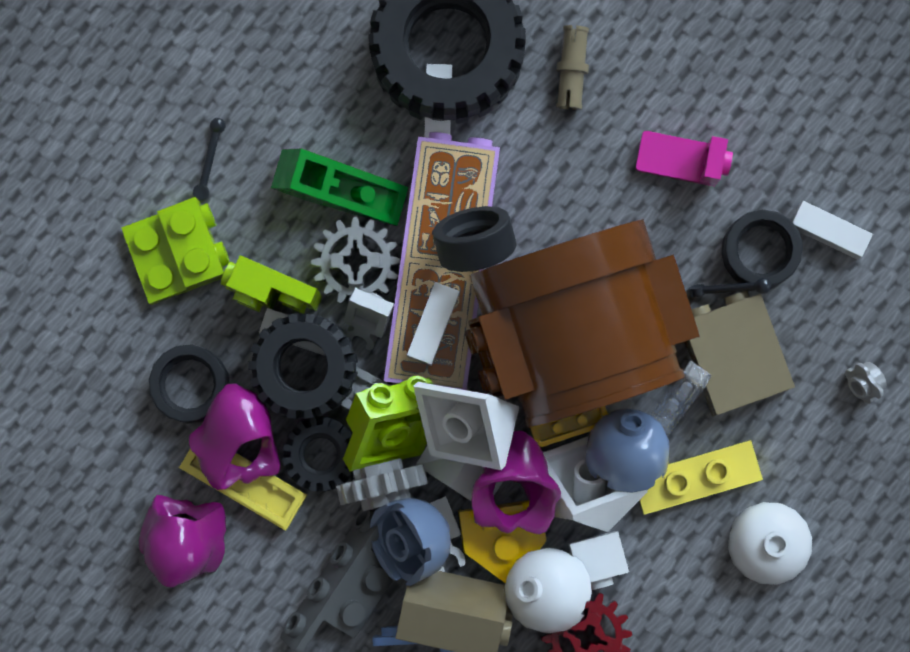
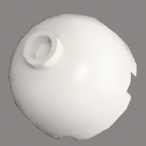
(770, 543)
(548, 590)

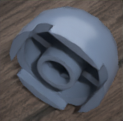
(628, 450)
(411, 539)

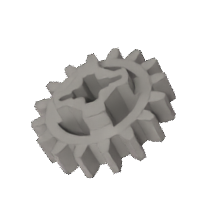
(336, 261)
(381, 484)

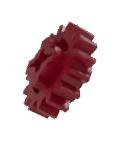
(593, 617)

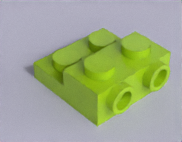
(176, 250)
(260, 286)
(385, 424)

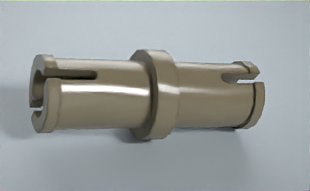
(572, 67)

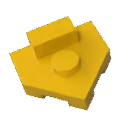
(494, 548)

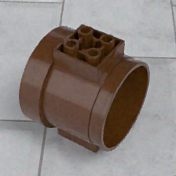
(580, 324)

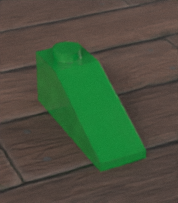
(338, 186)

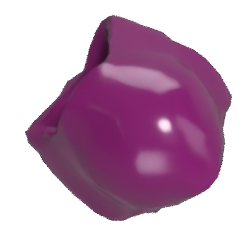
(230, 421)
(530, 469)
(179, 547)

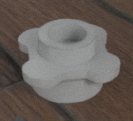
(866, 381)

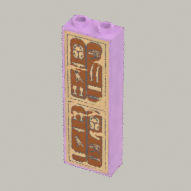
(444, 181)

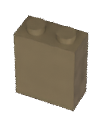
(739, 353)
(455, 614)

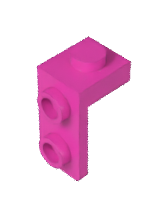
(684, 158)

